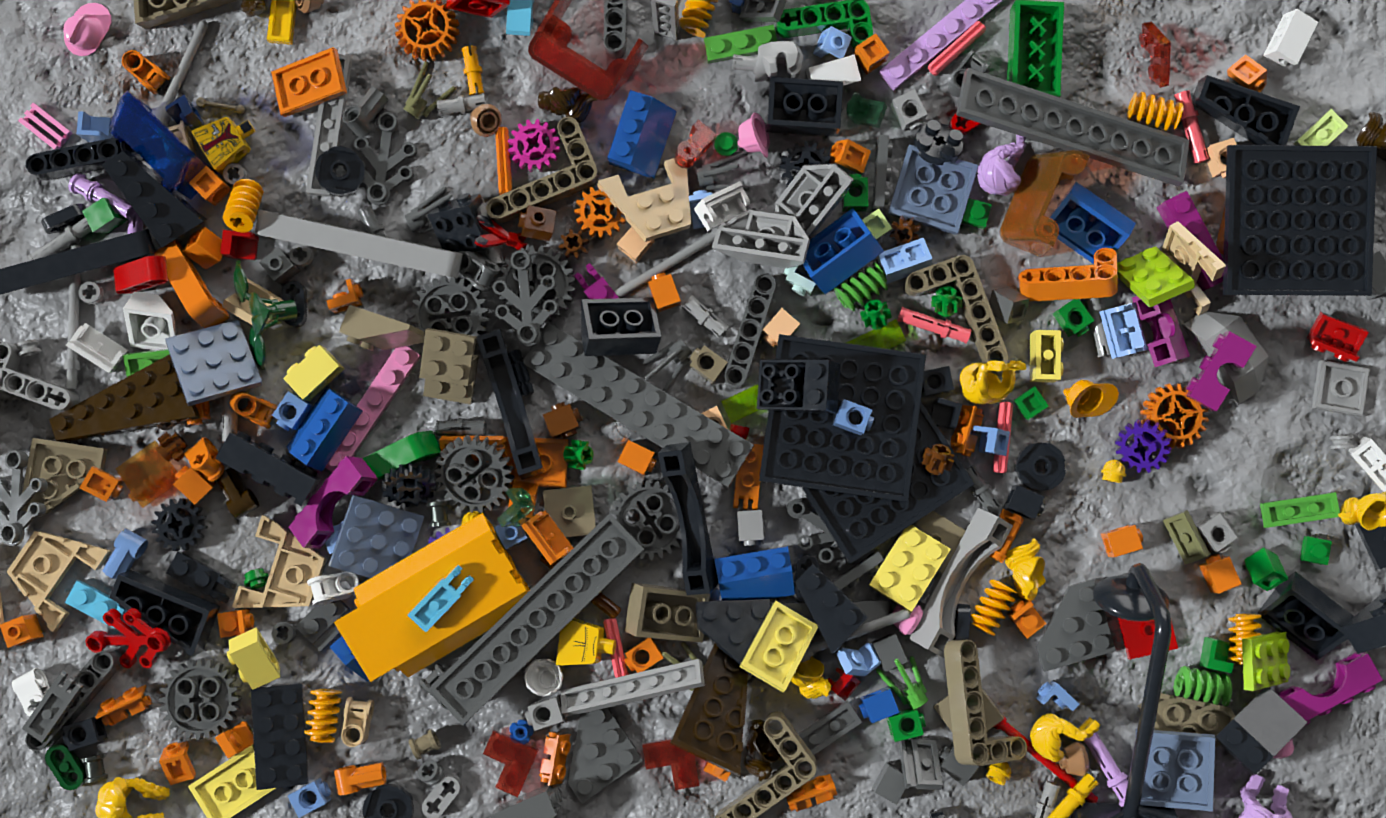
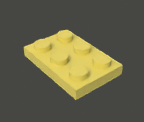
(909, 567)
(779, 646)
(229, 786)

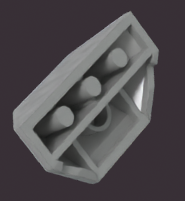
(814, 195)
(763, 239)
(1241, 381)

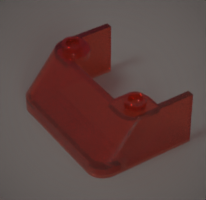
(551, 51)

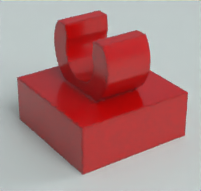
(844, 685)

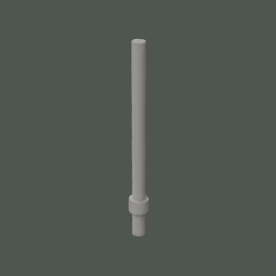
(666, 264)
(72, 363)

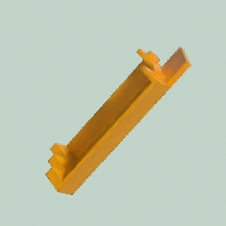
(388, 639)

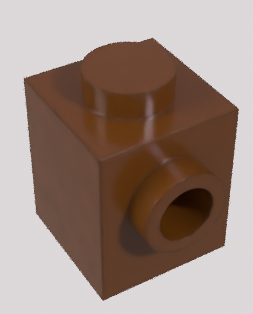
(537, 223)
(563, 420)

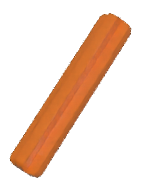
(503, 160)

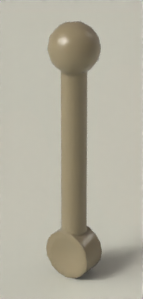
(201, 102)

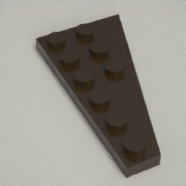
(133, 403)
(716, 714)

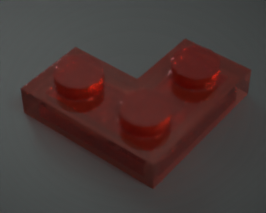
(1159, 50)
(517, 760)
(682, 763)

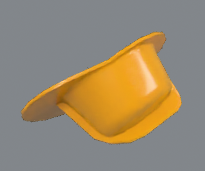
(1090, 399)

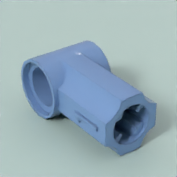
(127, 549)

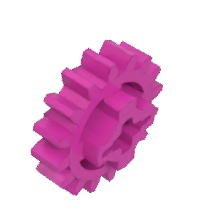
(539, 137)

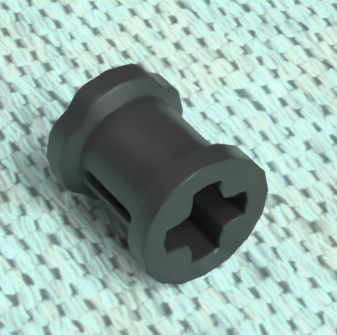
(439, 513)
(94, 768)

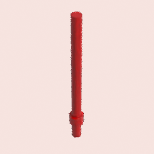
(1052, 766)

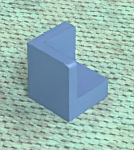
(93, 128)
(993, 440)

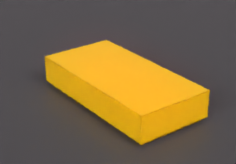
(281, 22)

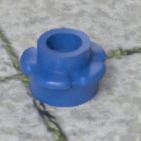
(521, 725)

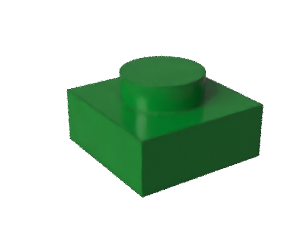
(976, 213)
(1031, 403)
(1315, 550)

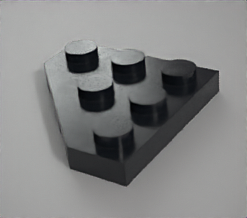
(732, 624)

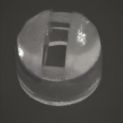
(619, 433)

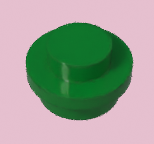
(726, 144)
(256, 578)

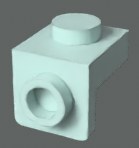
(799, 283)

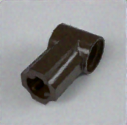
(239, 497)

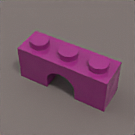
(1168, 340)
(1206, 387)

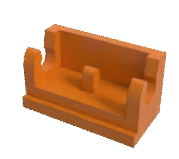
(547, 537)

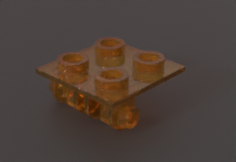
(147, 475)

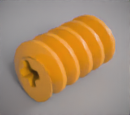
(694, 16)
(1155, 110)
(243, 205)
(992, 606)
(1244, 628)
(323, 715)

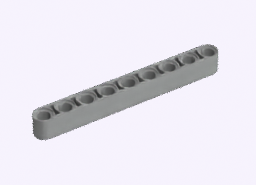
(358, 243)

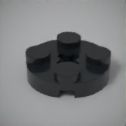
(935, 132)
(331, 160)
(1054, 466)
(389, 793)

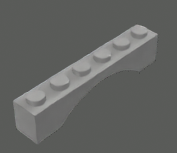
(981, 539)

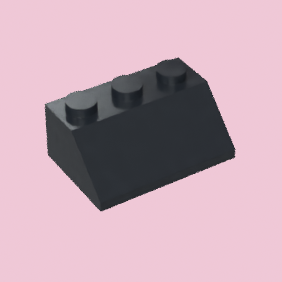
(804, 106)
(619, 326)
(1306, 616)

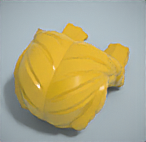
(984, 386)
(1047, 731)
(113, 796)

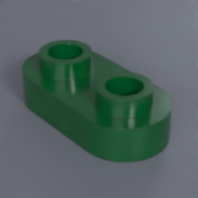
(64, 768)

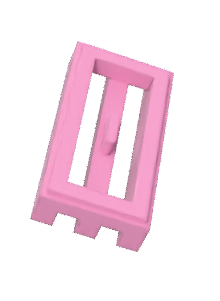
(31, 115)

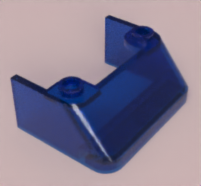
(156, 144)

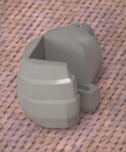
(768, 56)

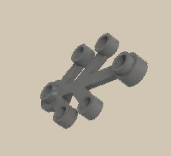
(383, 163)
(525, 302)
(13, 527)
(816, 539)

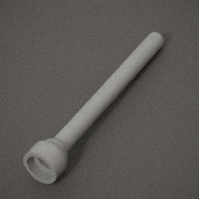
(160, 112)
(863, 629)

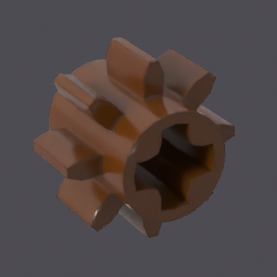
(908, 224)
(573, 237)
(171, 446)
(938, 459)

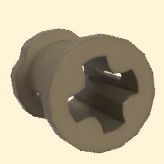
(424, 744)

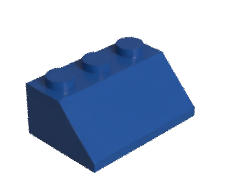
(641, 134)
(1090, 223)
(840, 251)
(323, 429)
(755, 575)

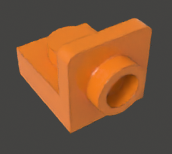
(1248, 74)
(849, 155)
(342, 300)
(102, 484)
(1026, 618)
(235, 622)
(235, 739)
(177, 763)

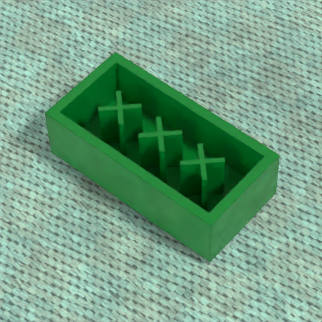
(1036, 45)

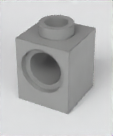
(912, 101)
(750, 527)
(1206, 529)
(554, 706)

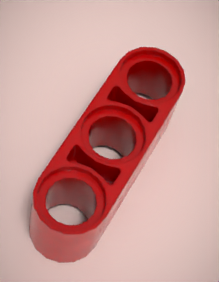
(140, 274)

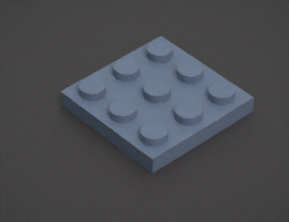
(932, 192)
(213, 362)
(374, 537)
(1180, 771)

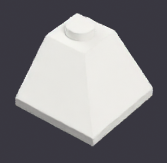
(148, 321)

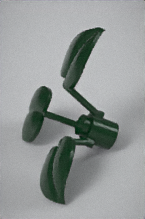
(260, 313)

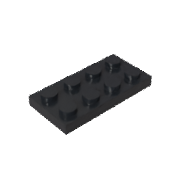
(279, 736)

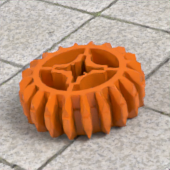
(422, 46)
(1172, 406)

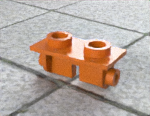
(962, 439)
(1015, 520)
(114, 709)
(554, 769)
(820, 787)

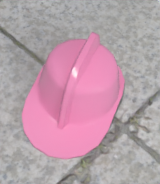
(87, 29)
(754, 135)

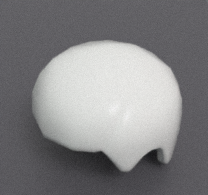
(543, 677)

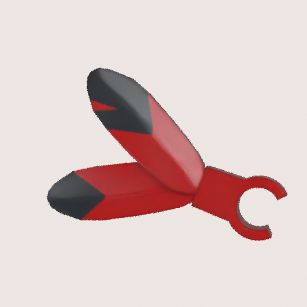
(498, 235)

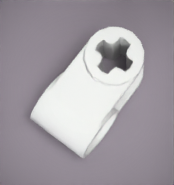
(328, 587)
(31, 689)

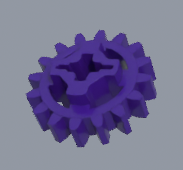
(1144, 456)

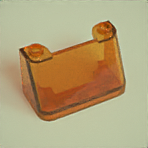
(1025, 219)

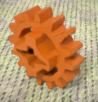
(594, 218)

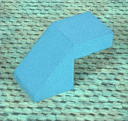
(520, 17)

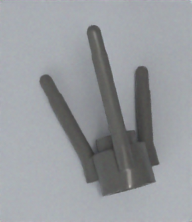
(708, 173)
(418, 217)
(676, 353)

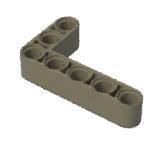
(551, 181)
(979, 300)
(968, 714)
(772, 784)

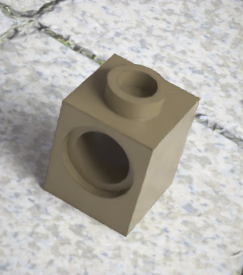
(710, 374)

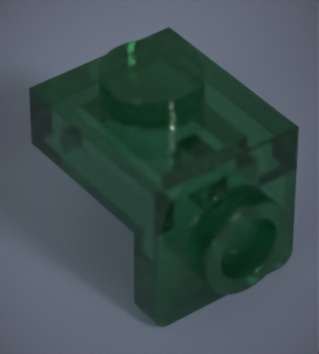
(865, 111)
(517, 512)

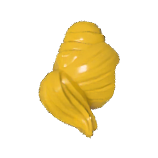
(1368, 511)
(1026, 569)
(810, 679)

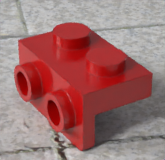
(1337, 337)

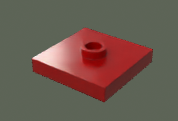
(1139, 637)

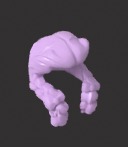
(996, 173)
(1252, 806)

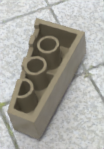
(158, 12)

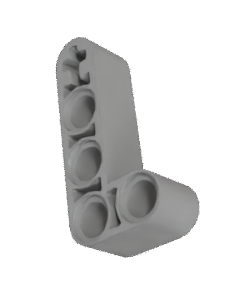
(31, 385)

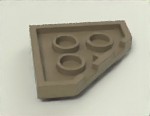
(62, 467)
(1191, 716)

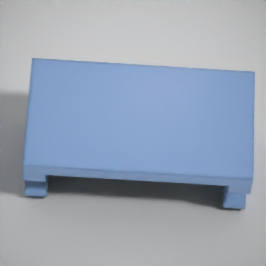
(904, 259)
(1123, 330)

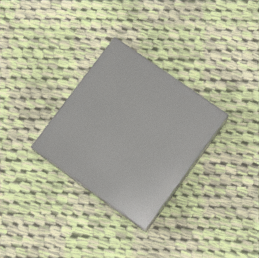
(1340, 388)

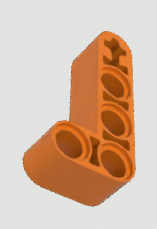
(1073, 281)
(191, 288)

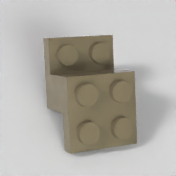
(449, 366)

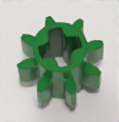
(946, 301)
(875, 314)
(578, 454)

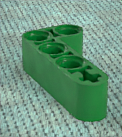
(820, 14)
(411, 449)

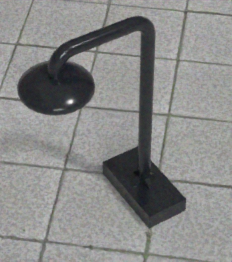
(1137, 599)

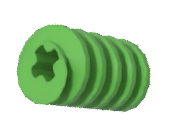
(861, 287)
(1203, 683)

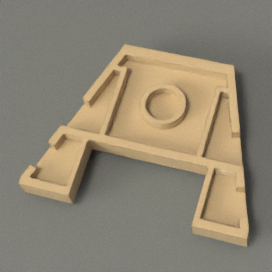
(657, 210)
(1191, 257)
(43, 566)
(289, 573)

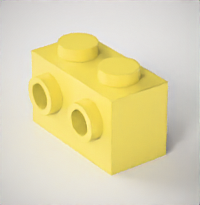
(1046, 356)
(313, 372)
(253, 658)

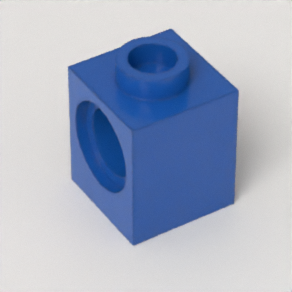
(878, 705)

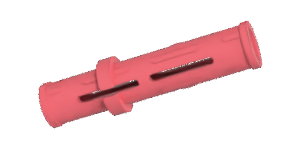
(1192, 128)
(935, 325)

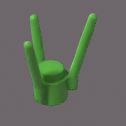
(914, 694)

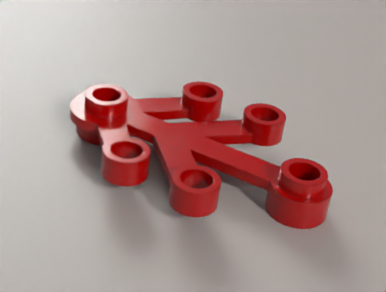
(154, 638)

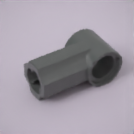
(361, 116)

